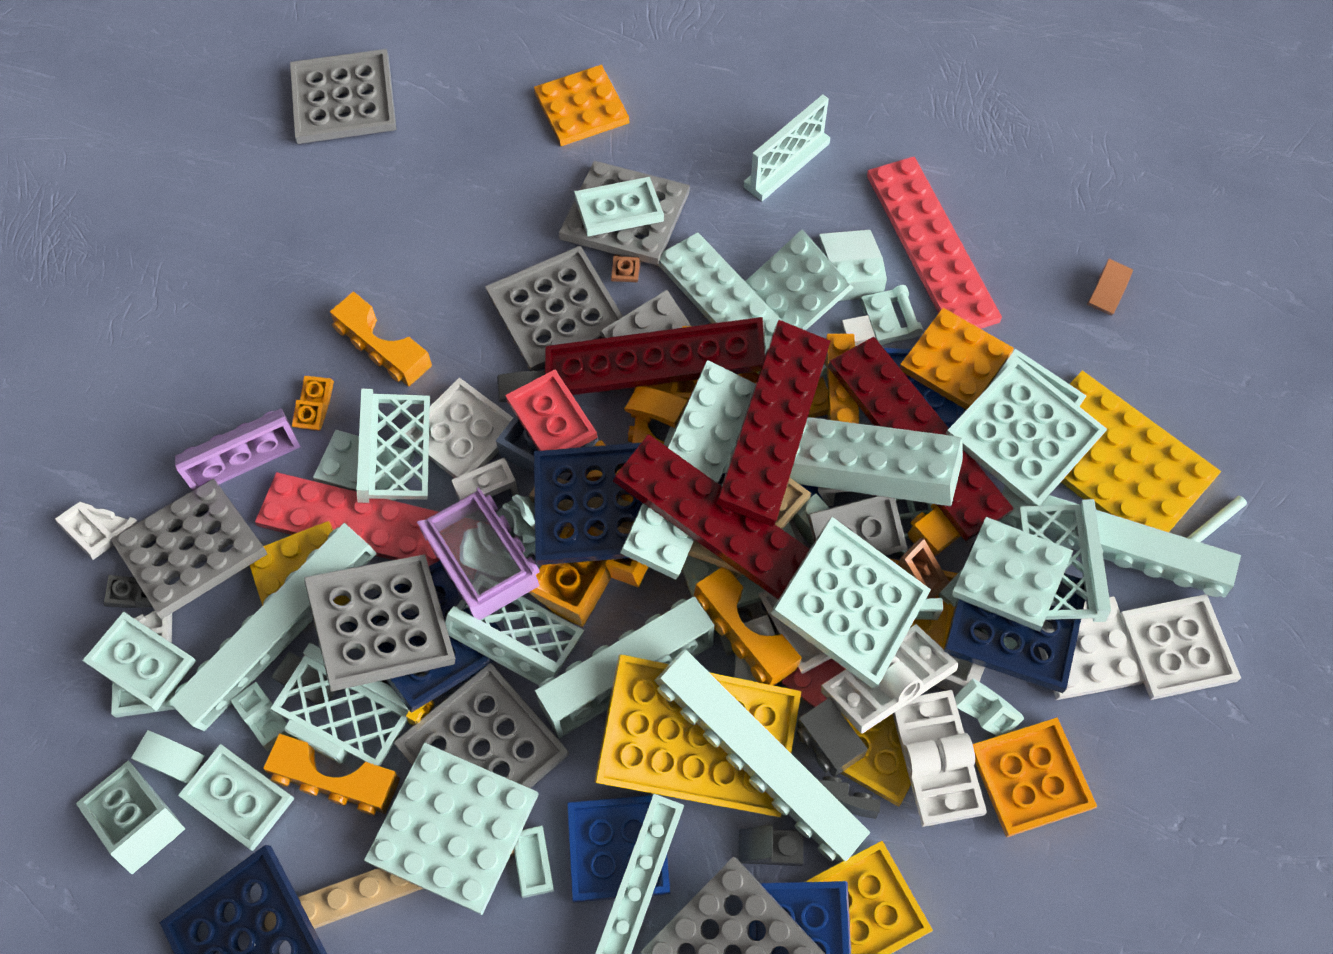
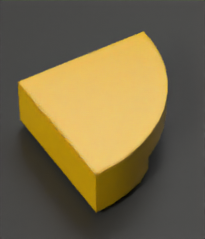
(415, 717)

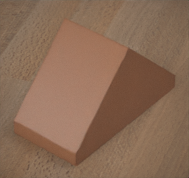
(924, 567)

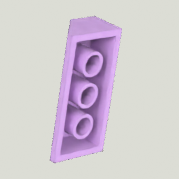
(237, 450)

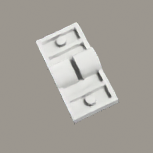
(913, 670)
(939, 759)

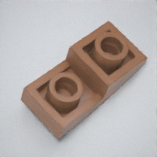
(625, 269)
(1110, 287)

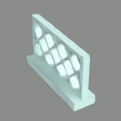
(788, 150)
(368, 446)
(1090, 555)
(504, 647)
(377, 692)

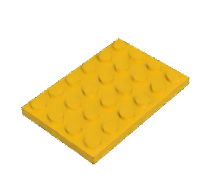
(1136, 464)
(661, 753)

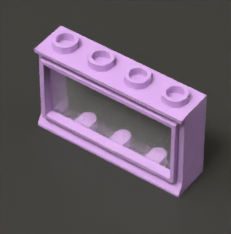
(480, 554)

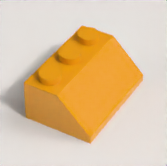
(574, 587)

